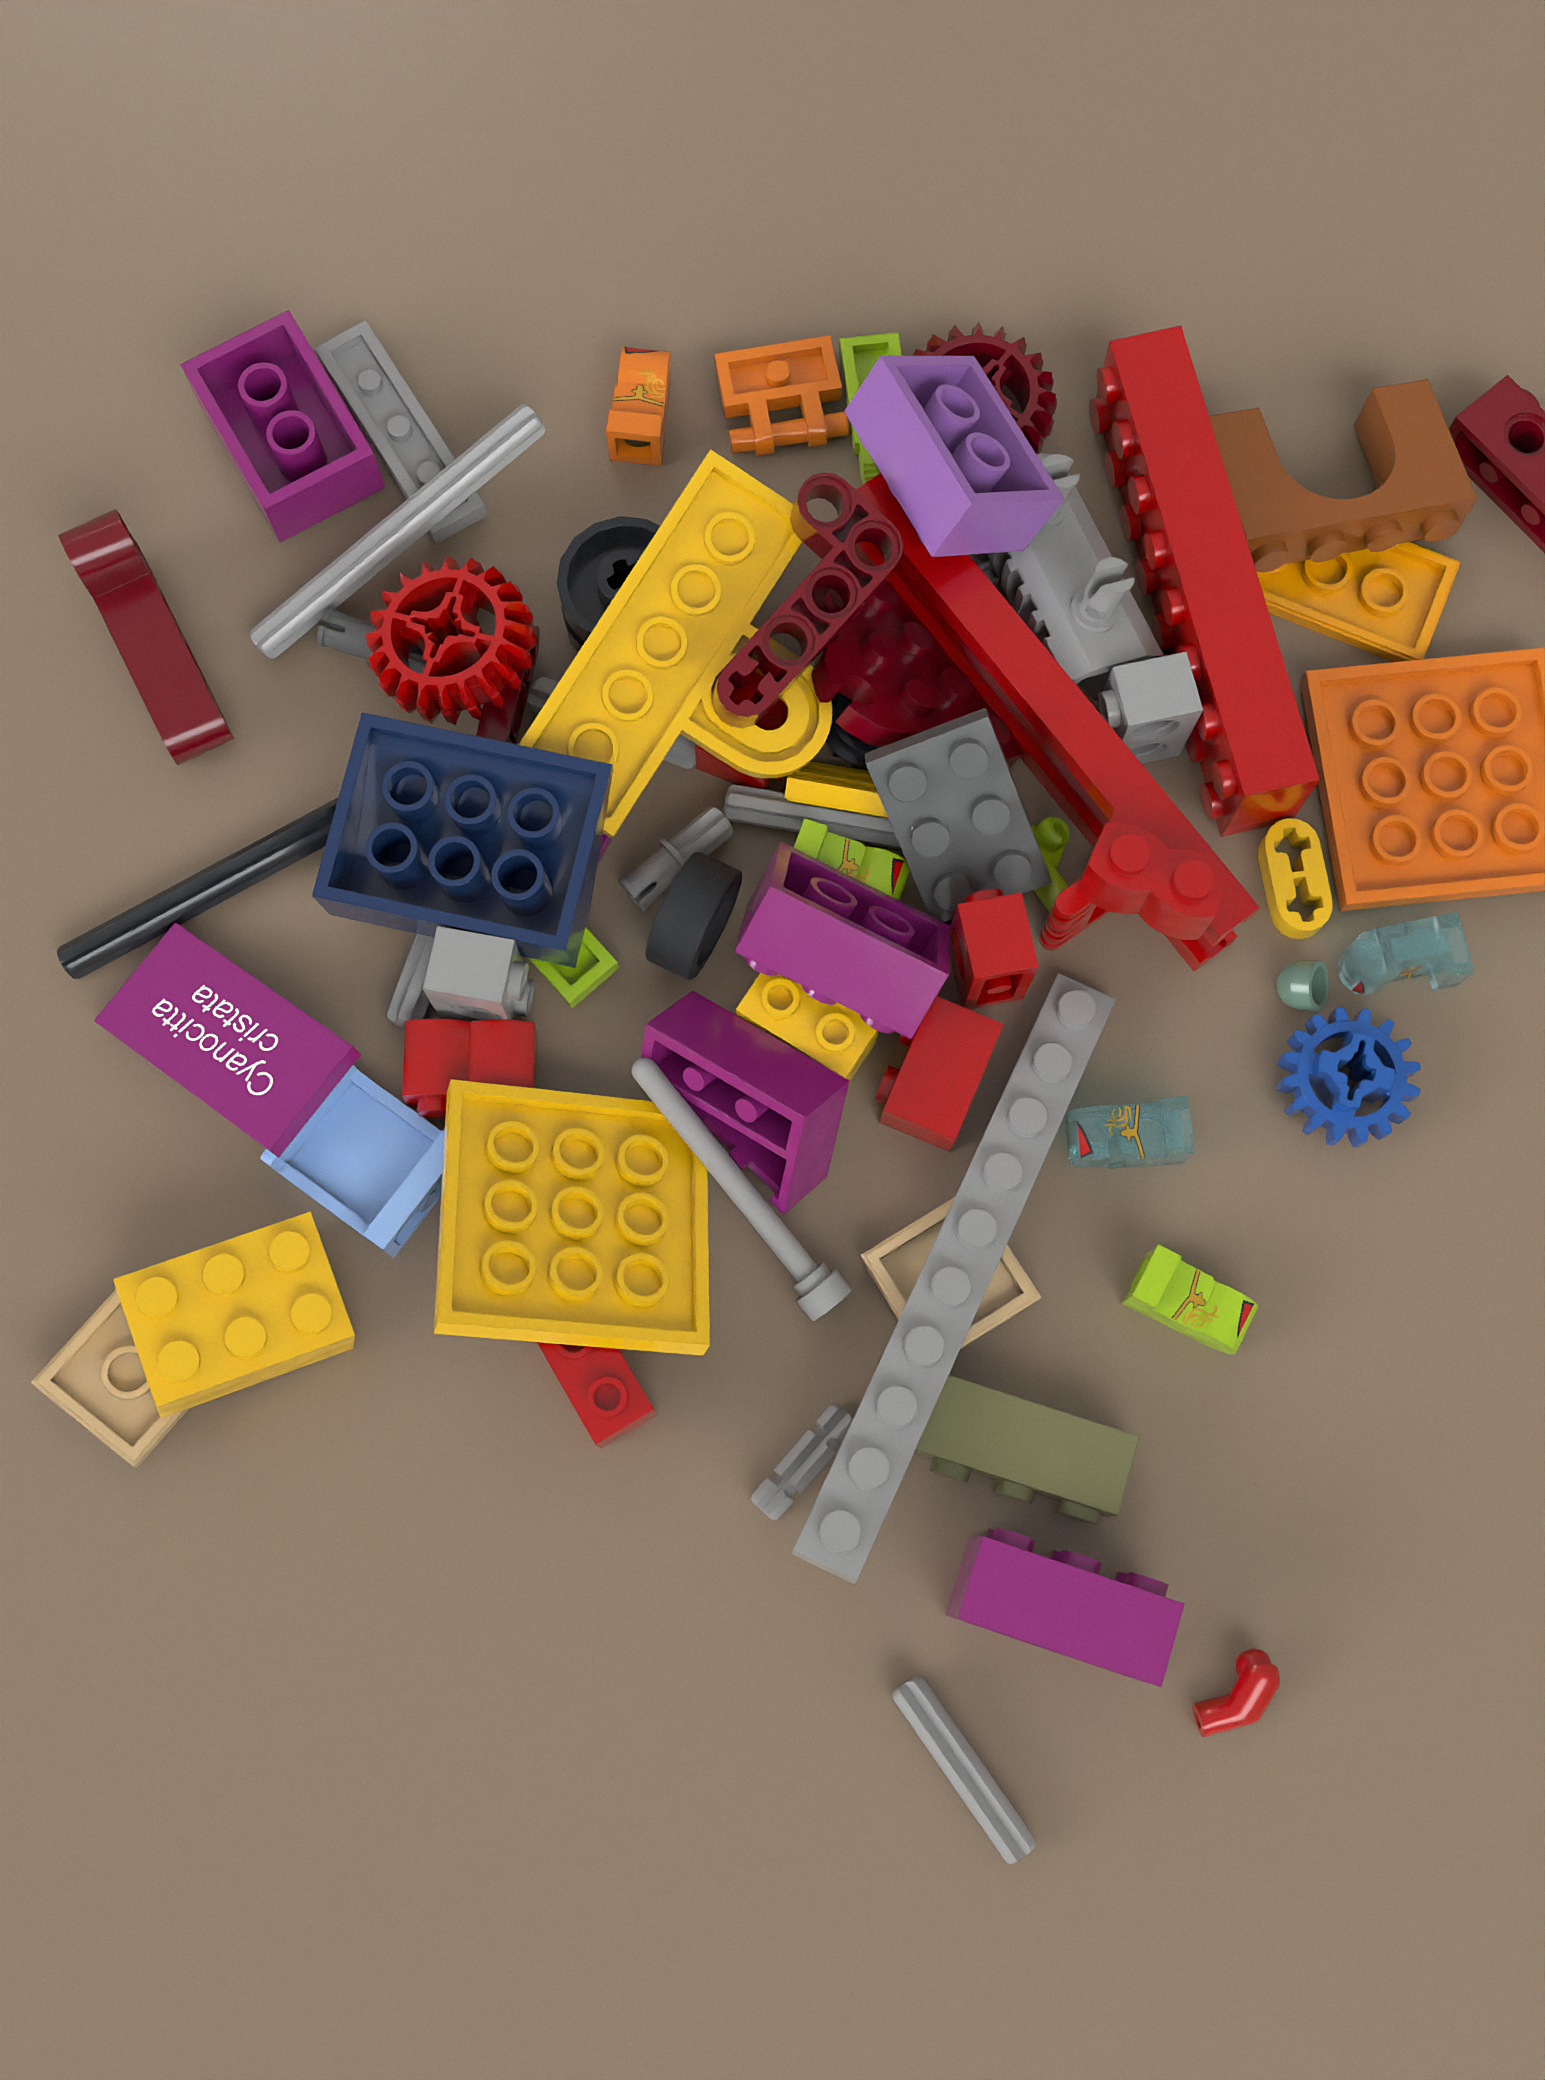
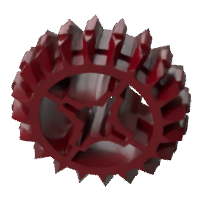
(1010, 367)

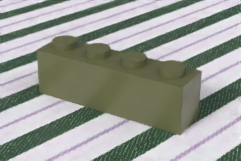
(1028, 1450)

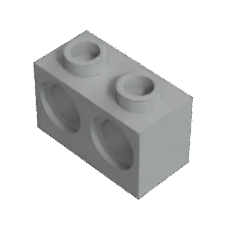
(1152, 705)

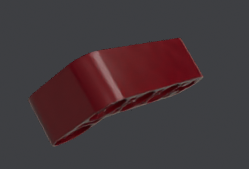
(798, 614)
(147, 636)

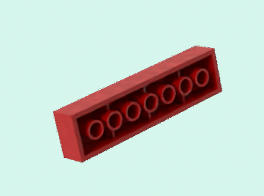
(1201, 581)

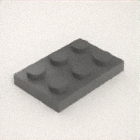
(957, 813)

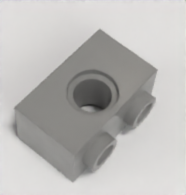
(477, 977)

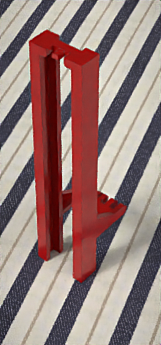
(1048, 718)

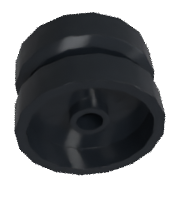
(596, 570)

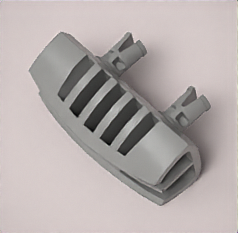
(1075, 590)

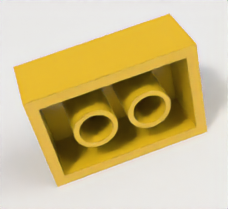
(235, 1314)

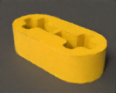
(1309, 876)

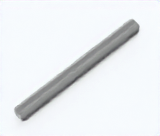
(398, 531)

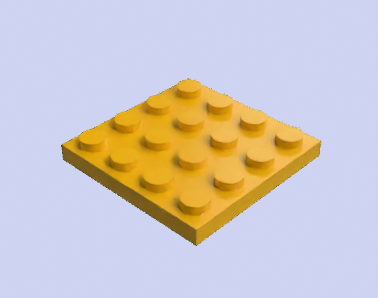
(570, 1222)

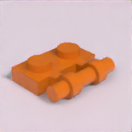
(776, 379)

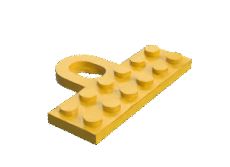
(671, 635)

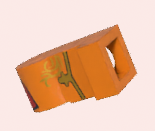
(640, 406)

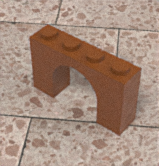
(1415, 470)

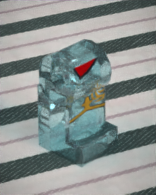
(1407, 951)
(1131, 1134)

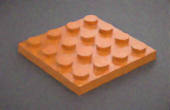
(1431, 776)

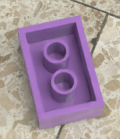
(952, 455)

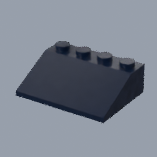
(465, 837)

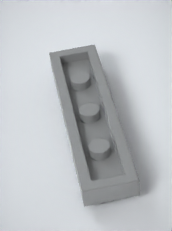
(392, 419)

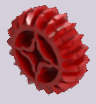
(460, 660)

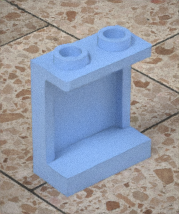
(367, 1161)

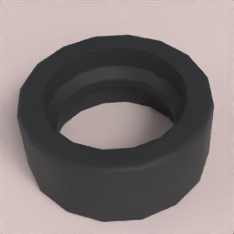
(693, 915)

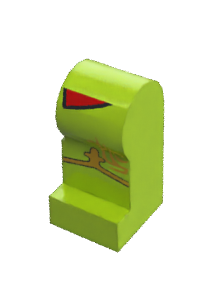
(867, 864)
(1190, 1301)

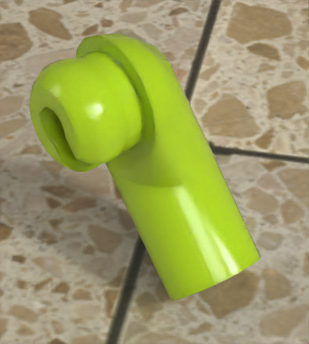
(1052, 835)

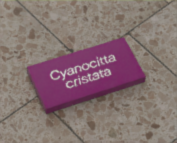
(228, 1039)

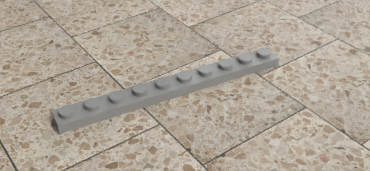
(952, 1282)

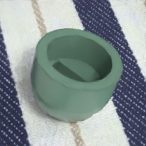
(1304, 985)

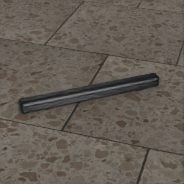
(197, 893)

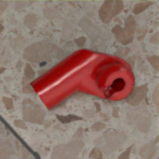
(1246, 1701)

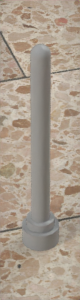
(815, 1283)

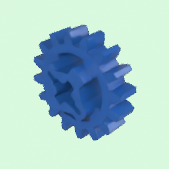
(1375, 1081)

